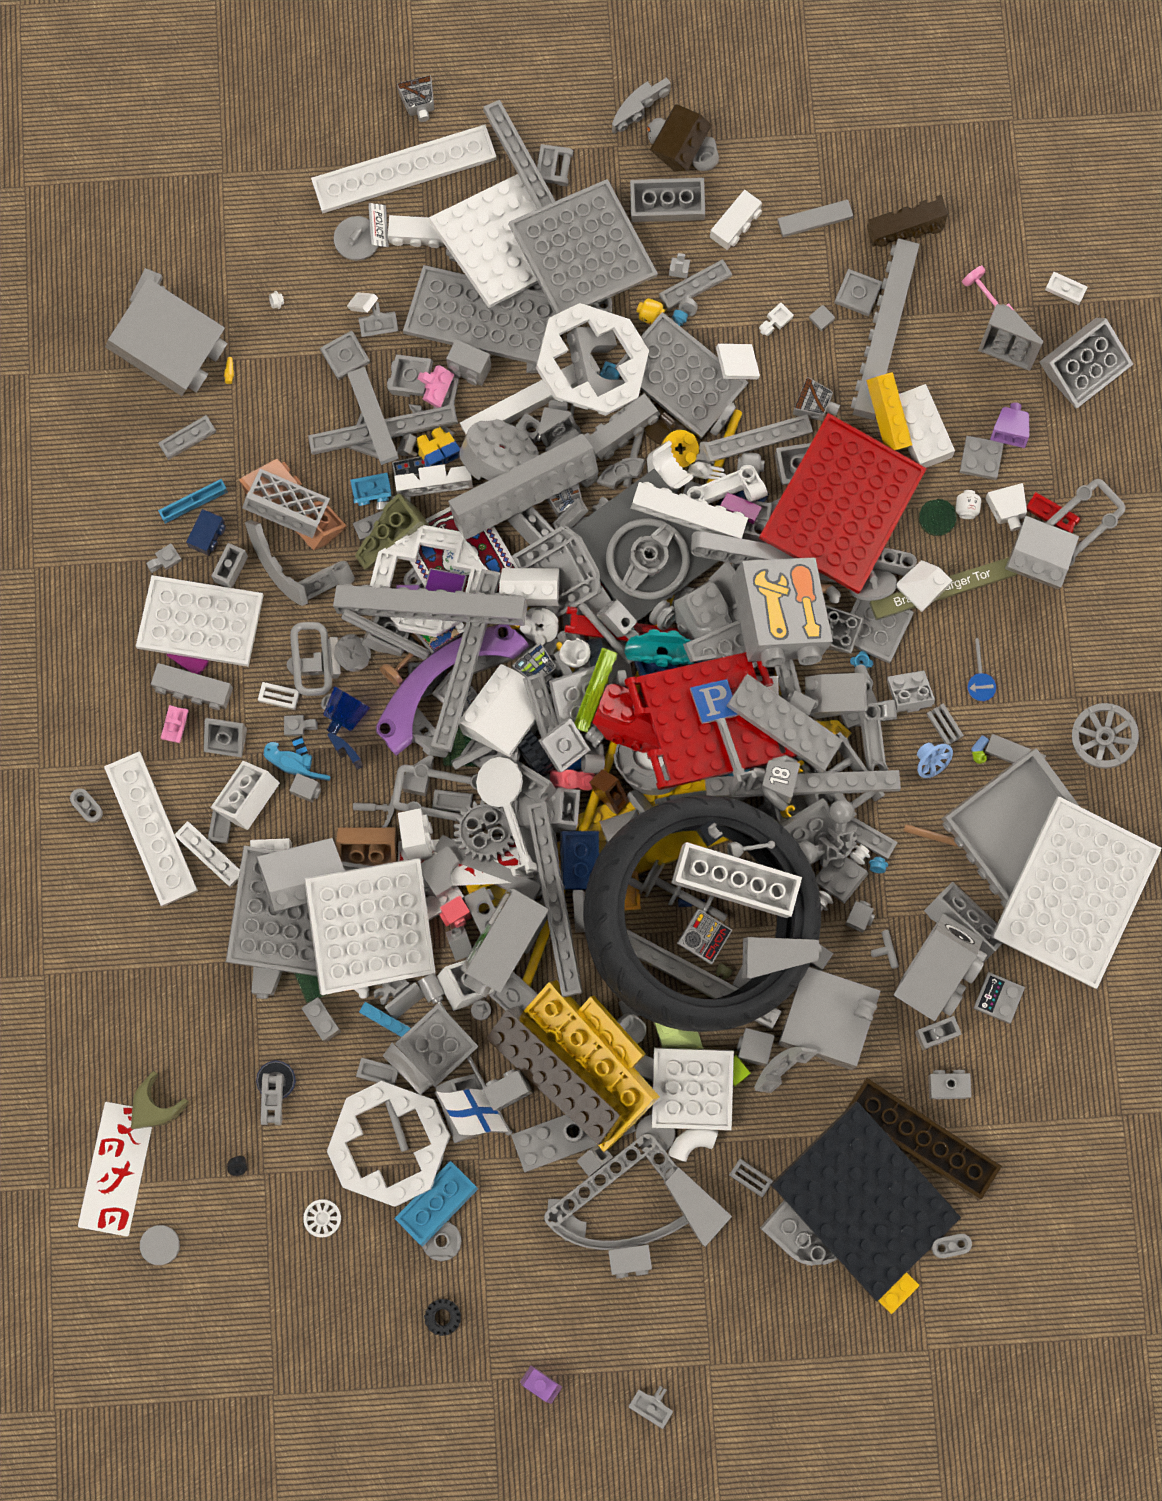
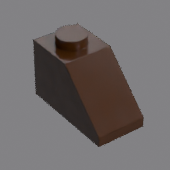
(609, 791)

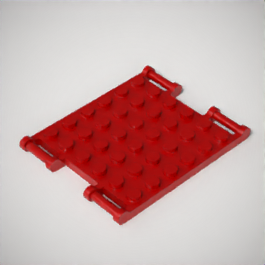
(696, 749)

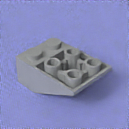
(843, 629)
(562, 809)

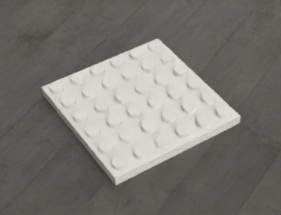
(483, 242)
(369, 926)

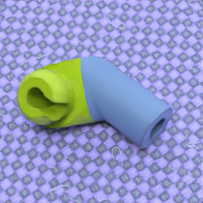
(977, 750)

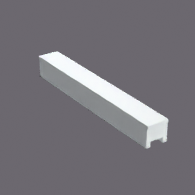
(523, 401)

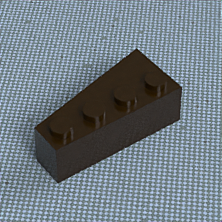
(908, 222)

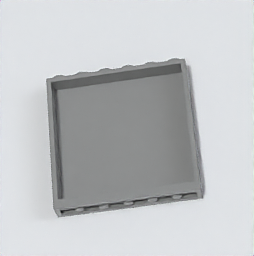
(1005, 819)

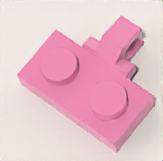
(436, 385)

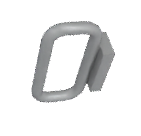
(330, 663)

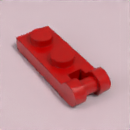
(1046, 509)

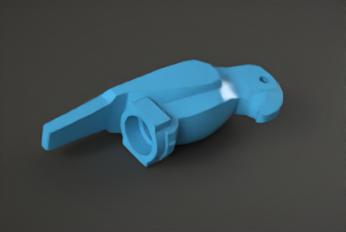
(291, 762)

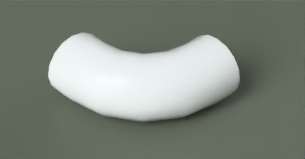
(690, 1140)

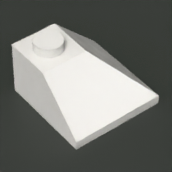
(923, 584)

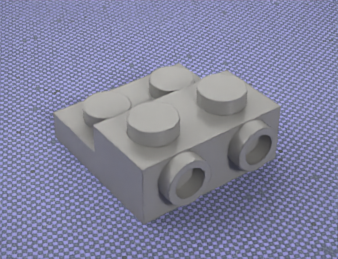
(405, 374)

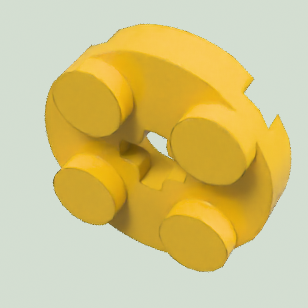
(686, 440)

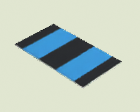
(299, 745)

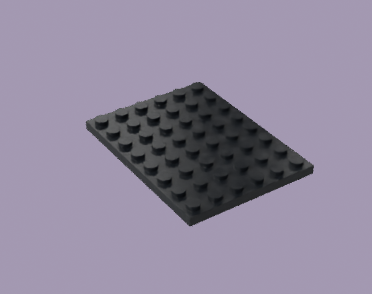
(865, 1201)

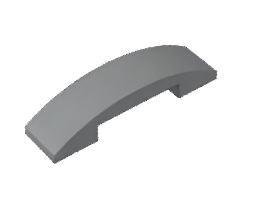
(770, 1076)

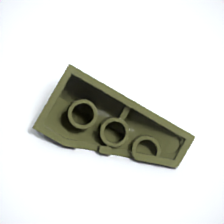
(396, 522)

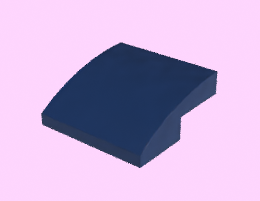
(345, 749)

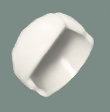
(575, 653)
(633, 1026)

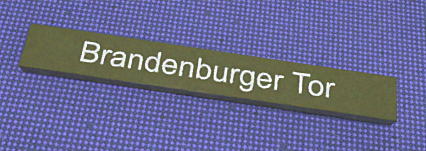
(960, 583)

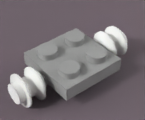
(842, 876)

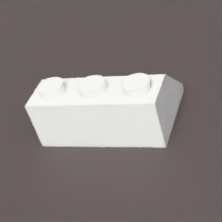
(537, 585)
(245, 795)

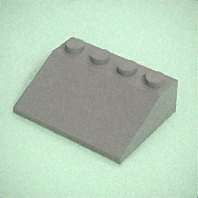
(1010, 338)
(1087, 362)
(286, 869)

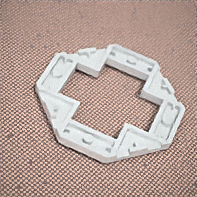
(601, 323)
(407, 549)
(349, 1129)

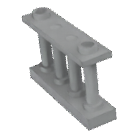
(856, 765)

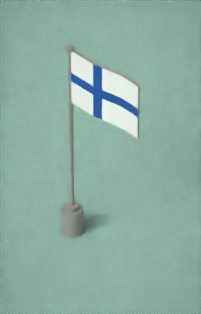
(466, 1109)

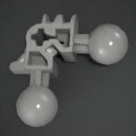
(842, 836)

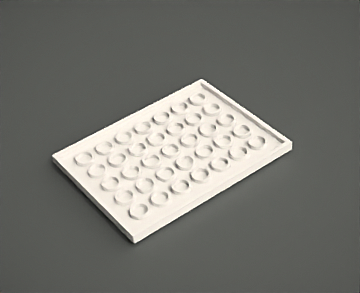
(1076, 892)

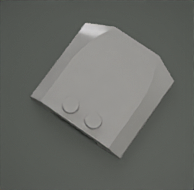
(577, 570)

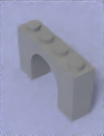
(583, 342)

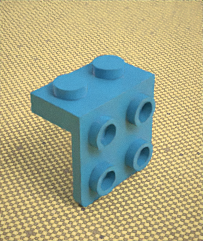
(371, 488)

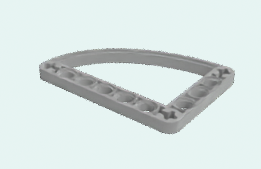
(595, 1189)

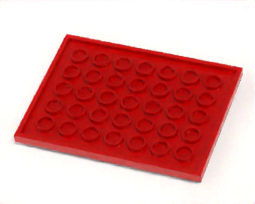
(843, 503)

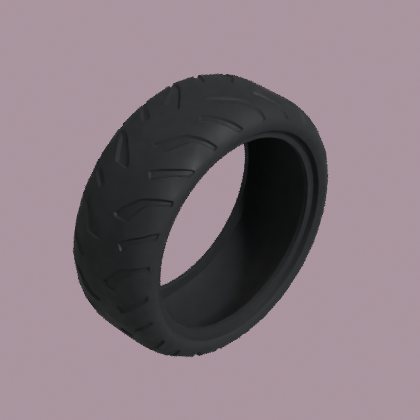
(606, 918)

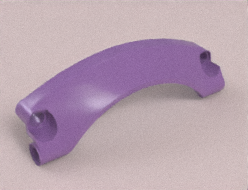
(403, 704)

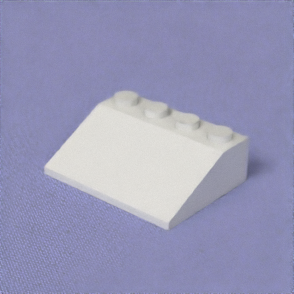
(500, 712)

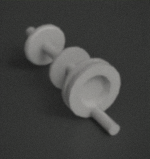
(652, 879)

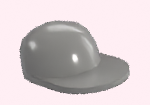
(707, 155)

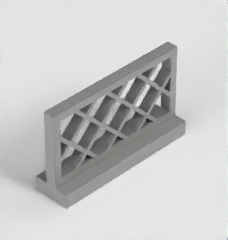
(281, 513)

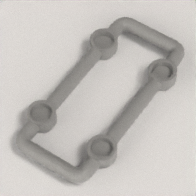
(1108, 521)
(421, 771)

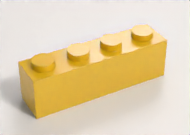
(889, 411)

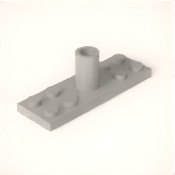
(550, 1142)

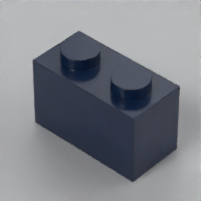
(206, 532)

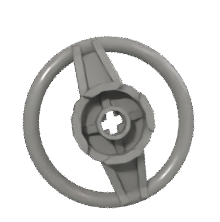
(640, 566)

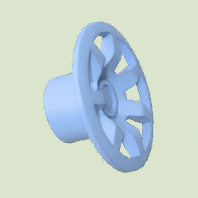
(931, 757)

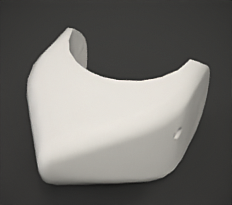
(667, 467)

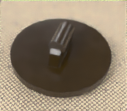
(663, 426)

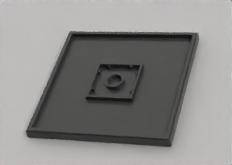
(601, 526)

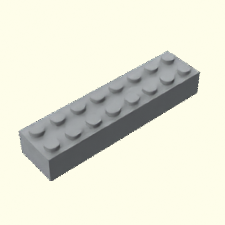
(523, 486)

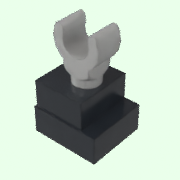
(709, 832)

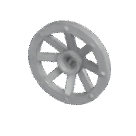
(1106, 730)

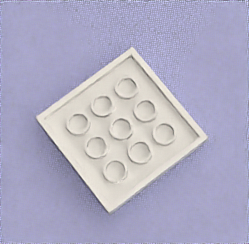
(693, 1088)

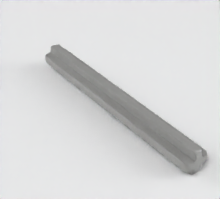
(385, 634)

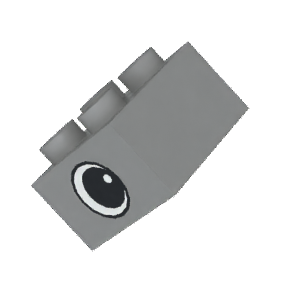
(936, 971)

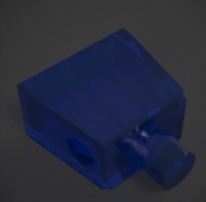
(343, 711)

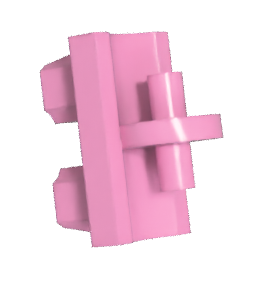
(174, 724)

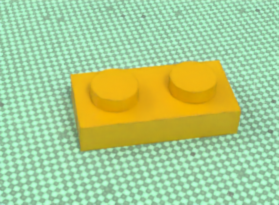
(898, 1293)

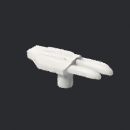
(705, 470)

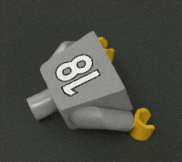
(779, 782)

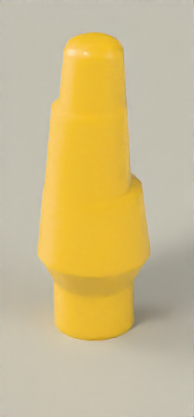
(229, 372)

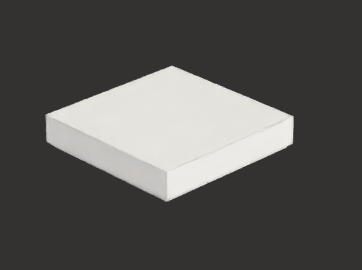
(737, 361)

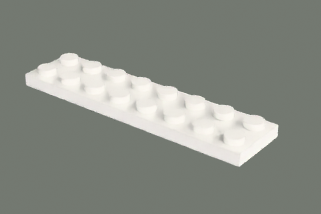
(151, 829)

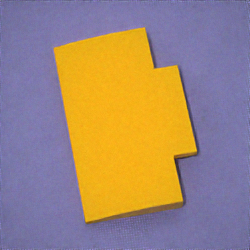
(599, 1046)

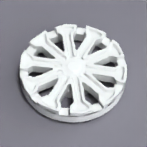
(322, 1218)

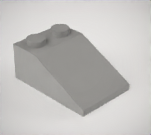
(837, 694)

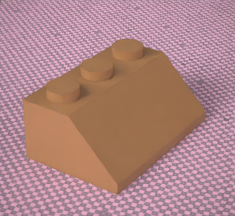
(367, 845)

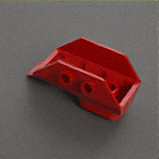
(618, 723)

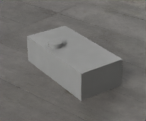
(667, 199)

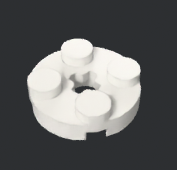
(538, 634)

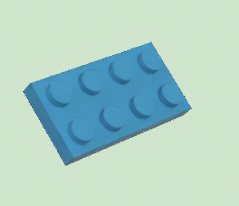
(435, 1207)

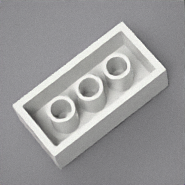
(925, 428)

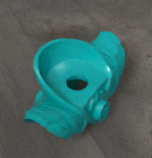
(645, 648)

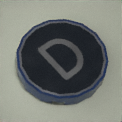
(274, 1068)

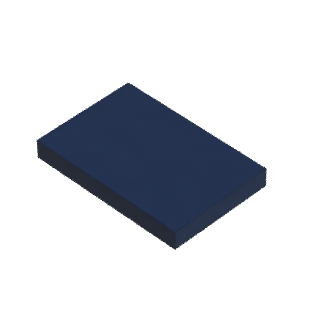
(578, 857)

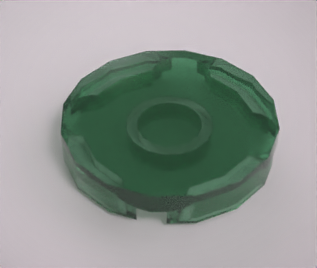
(937, 517)

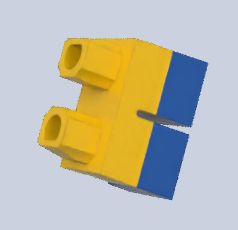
(439, 450)

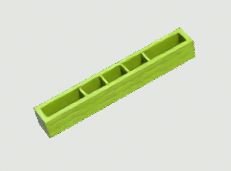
(595, 689)

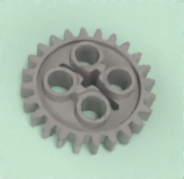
(491, 847)

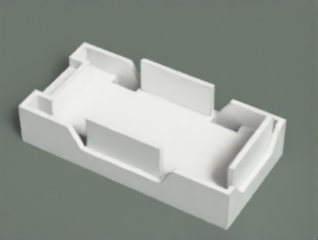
(433, 480)

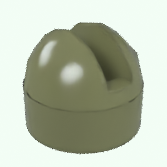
(724, 970)

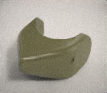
(146, 1113)

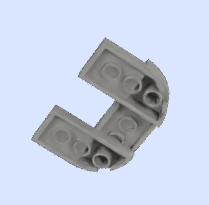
(796, 1237)

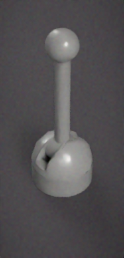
(736, 849)

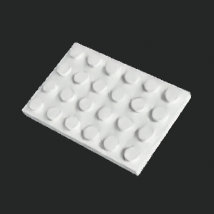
(199, 620)

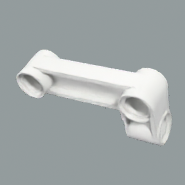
(732, 483)

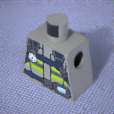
(536, 662)

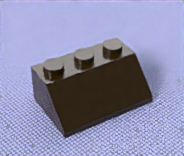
(680, 138)

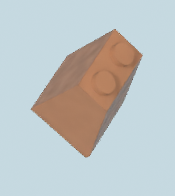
(276, 468)

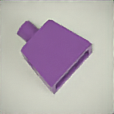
(1012, 426)
(540, 1384)

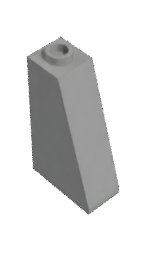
(776, 954)
(265, 982)
(699, 1209)

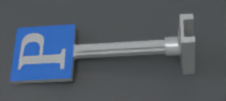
(711, 706)

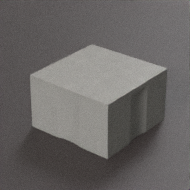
(825, 1018)

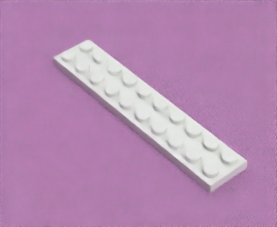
(404, 168)

